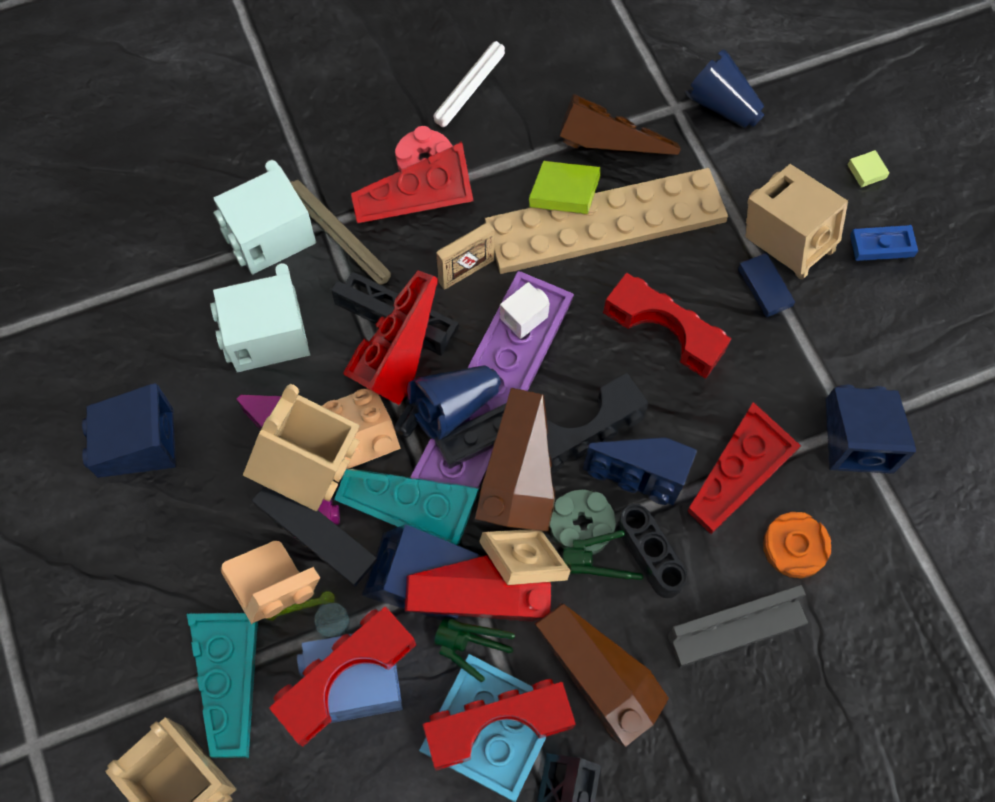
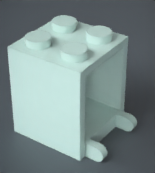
(264, 220)
(260, 322)

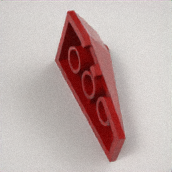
(394, 351)
(476, 590)

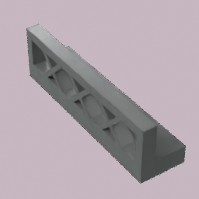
(738, 626)

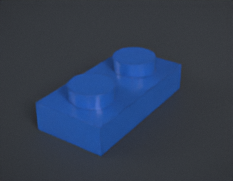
(883, 242)

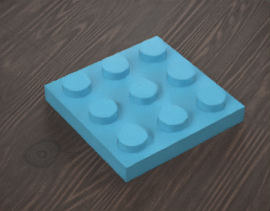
(503, 749)

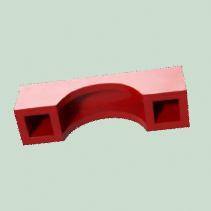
(637, 303)
(305, 707)
(542, 710)

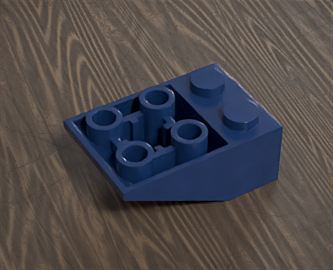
(642, 465)

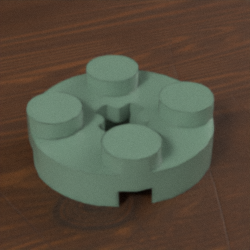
(586, 503)

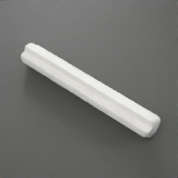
(469, 84)

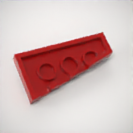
(420, 187)
(744, 466)

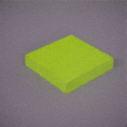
(565, 187)

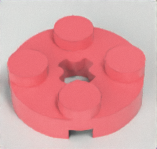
(417, 142)

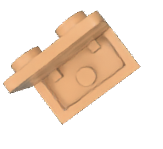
(375, 430)
(268, 581)

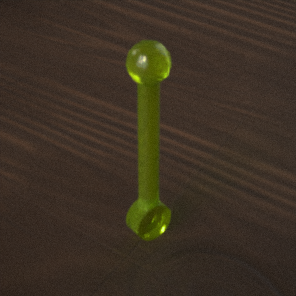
(326, 597)

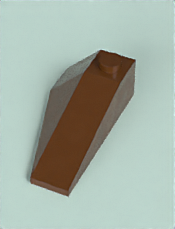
(592, 127)
(518, 475)
(609, 678)

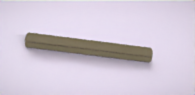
(342, 235)

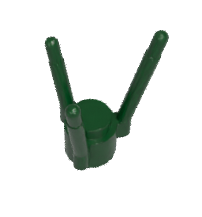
(581, 561)
(455, 636)

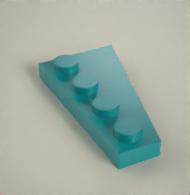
(420, 503)
(225, 667)

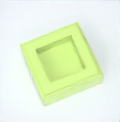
(868, 168)

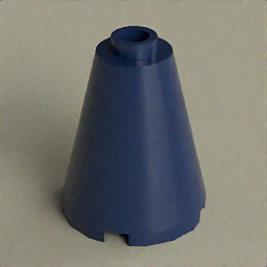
(727, 92)
(451, 397)

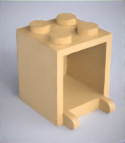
(795, 219)
(302, 450)
(169, 768)

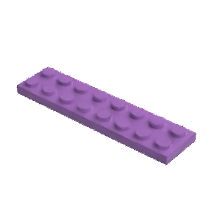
(516, 364)

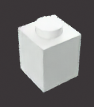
(524, 309)

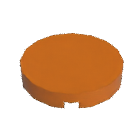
(797, 545)

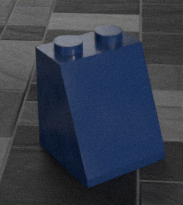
(867, 430)
(130, 433)
(404, 553)

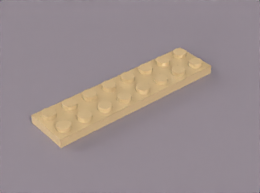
(614, 220)

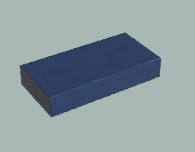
(766, 285)

